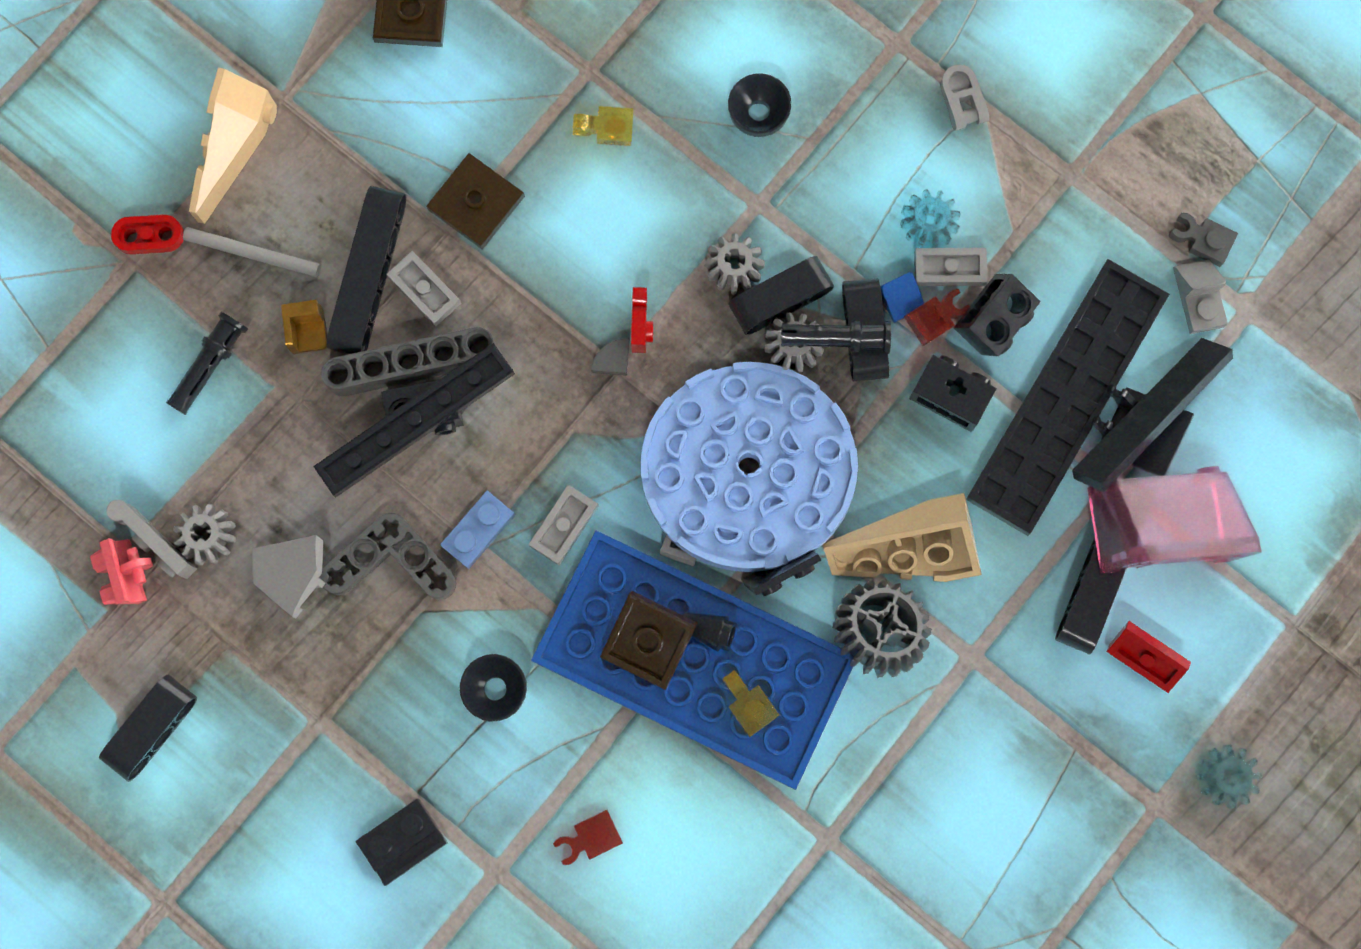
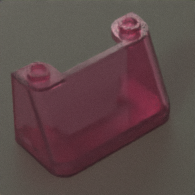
(1171, 521)

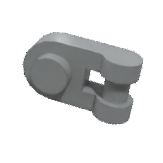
(960, 85)

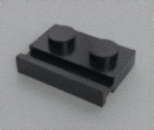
(401, 842)

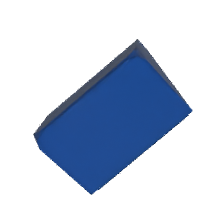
(901, 296)

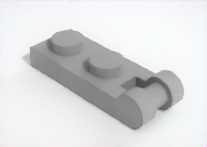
(149, 538)

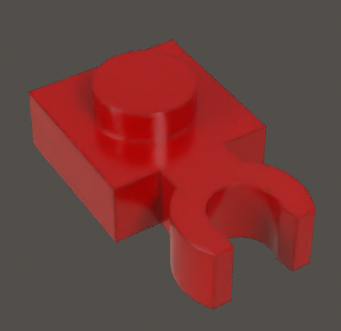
(640, 328)

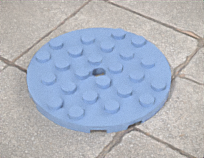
(758, 517)

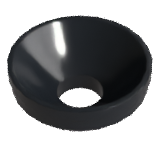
(759, 90)
(474, 682)

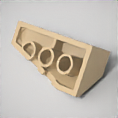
(237, 128)
(918, 541)

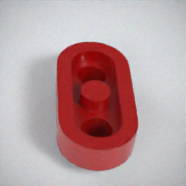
(149, 234)

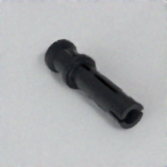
(855, 336)
(214, 349)

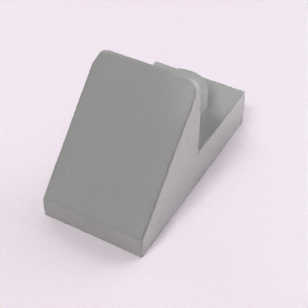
(1200, 295)

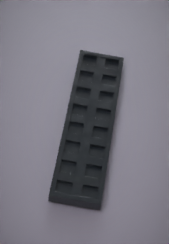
(1067, 397)

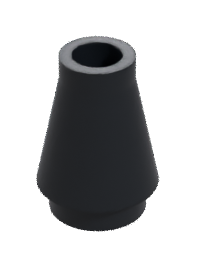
(713, 630)

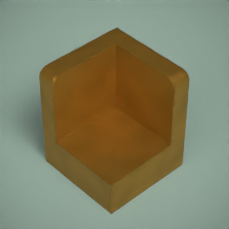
(304, 326)

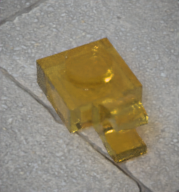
(611, 125)
(751, 707)

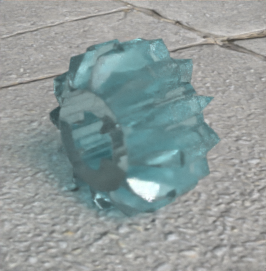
(916, 218)
(1242, 770)

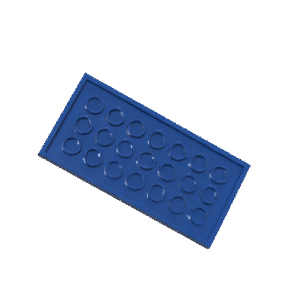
(789, 664)

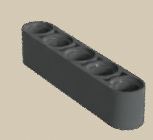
(392, 359)

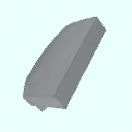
(289, 571)

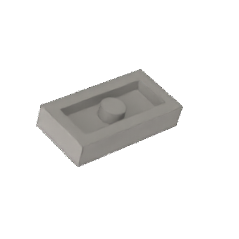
(950, 266)
(424, 288)
(563, 525)

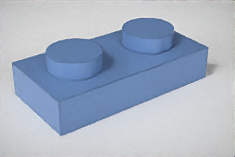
(477, 529)

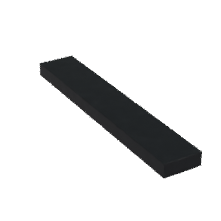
(1152, 414)
(414, 420)

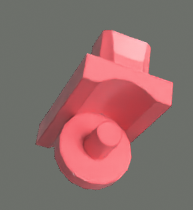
(124, 572)

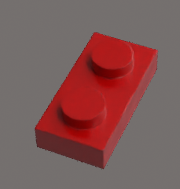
(1148, 656)

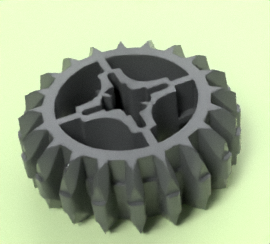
(909, 633)

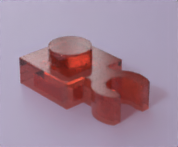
(934, 317)
(594, 836)

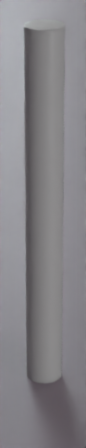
(251, 252)

